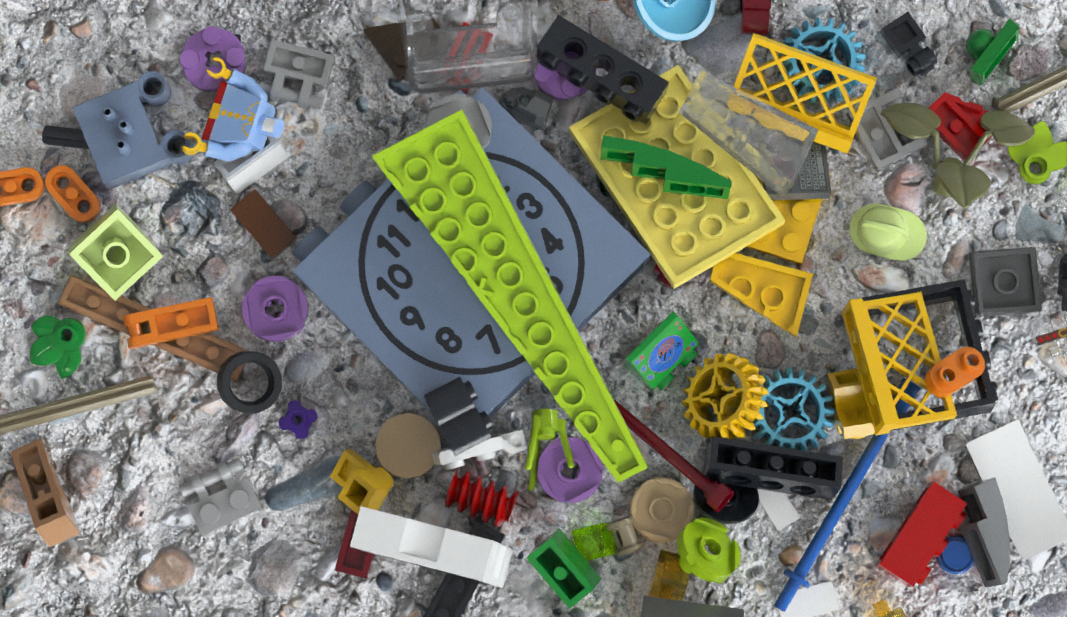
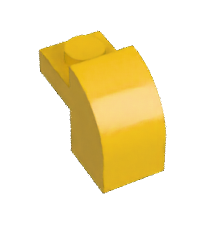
(850, 405)
(361, 482)

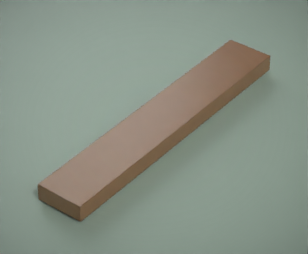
(98, 305)

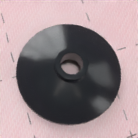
(738, 509)

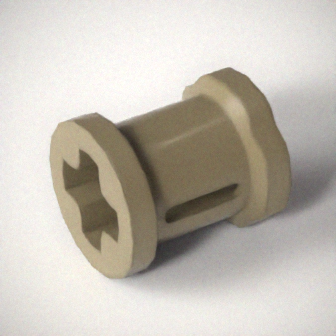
(624, 536)

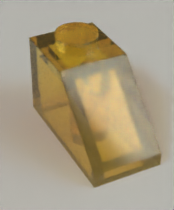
(668, 578)

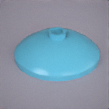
(675, 18)

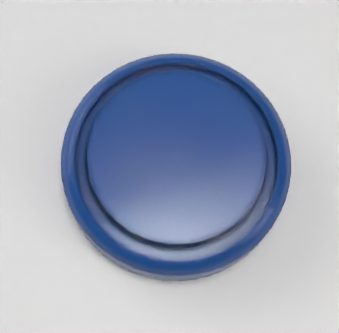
(956, 556)

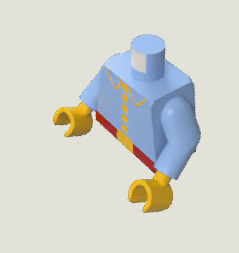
(237, 119)

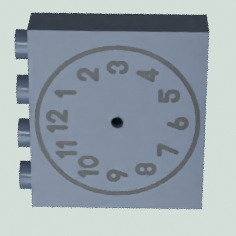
(416, 309)

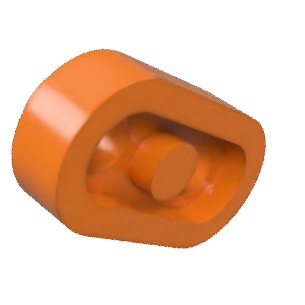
(13, 183)
(73, 195)
(957, 370)

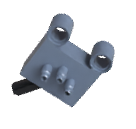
(121, 133)

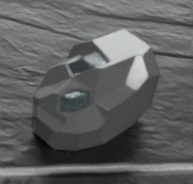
(527, 106)

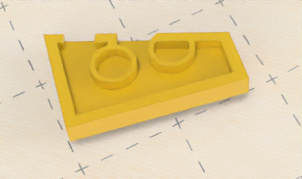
(766, 288)

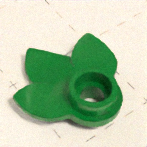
(54, 347)

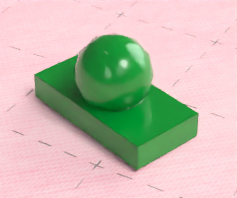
(990, 49)

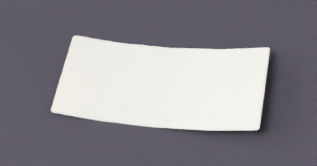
(1029, 502)

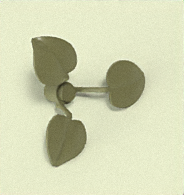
(952, 176)

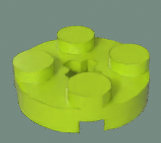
(695, 558)

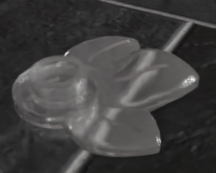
(533, 590)

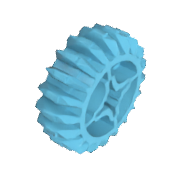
(834, 37)
(802, 420)

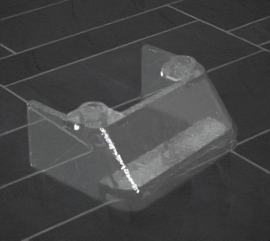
(472, 53)

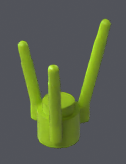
(544, 426)

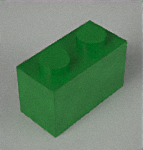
(564, 568)

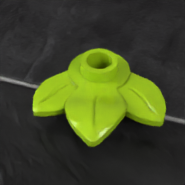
(1039, 151)

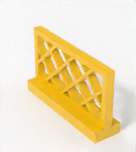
(829, 130)
(870, 361)

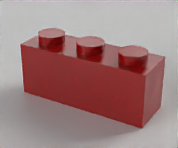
(922, 535)

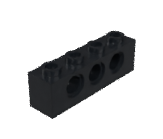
(594, 54)
(773, 468)

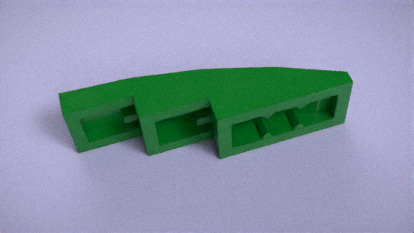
(678, 172)

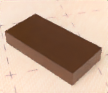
(263, 224)

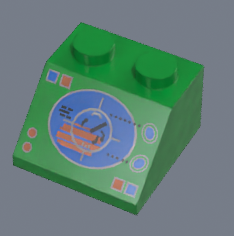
(662, 352)

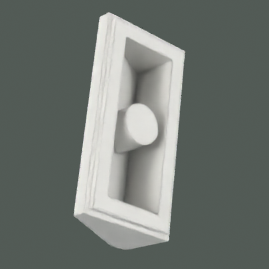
(249, 168)

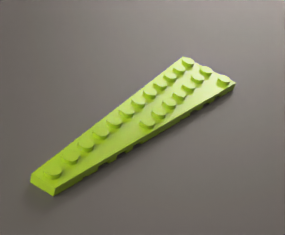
(474, 222)

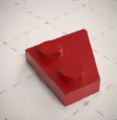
(959, 123)

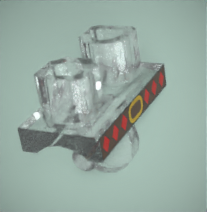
(1044, 334)

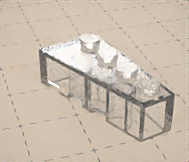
(750, 130)

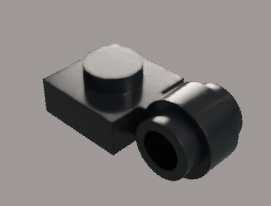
(905, 36)

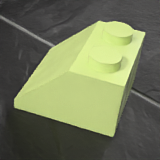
(114, 252)

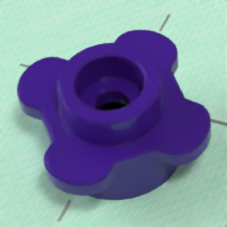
(307, 418)

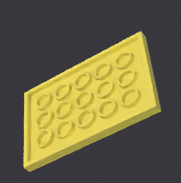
(677, 229)

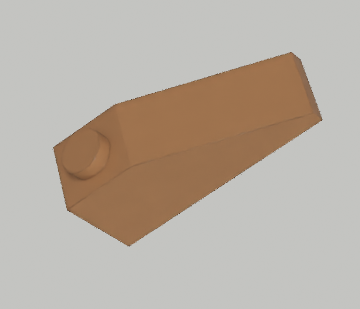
(44, 493)

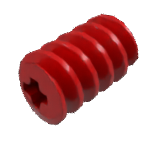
(480, 498)

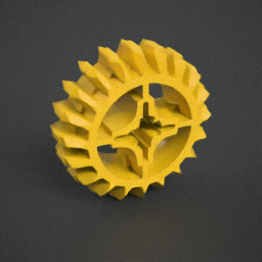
(734, 406)

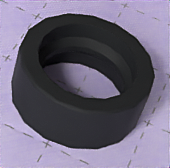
(274, 382)

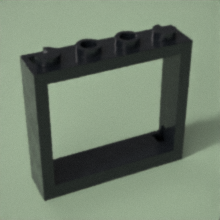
(971, 334)

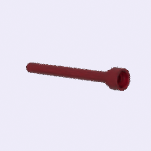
(716, 494)

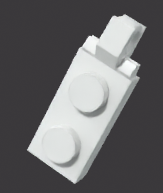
(508, 442)

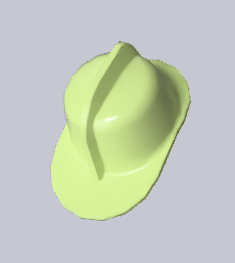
(888, 232)

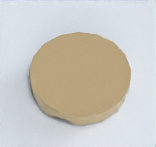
(407, 445)
(661, 509)

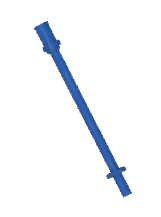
(798, 576)

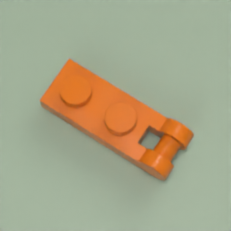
(172, 322)

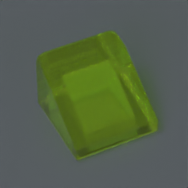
(594, 541)

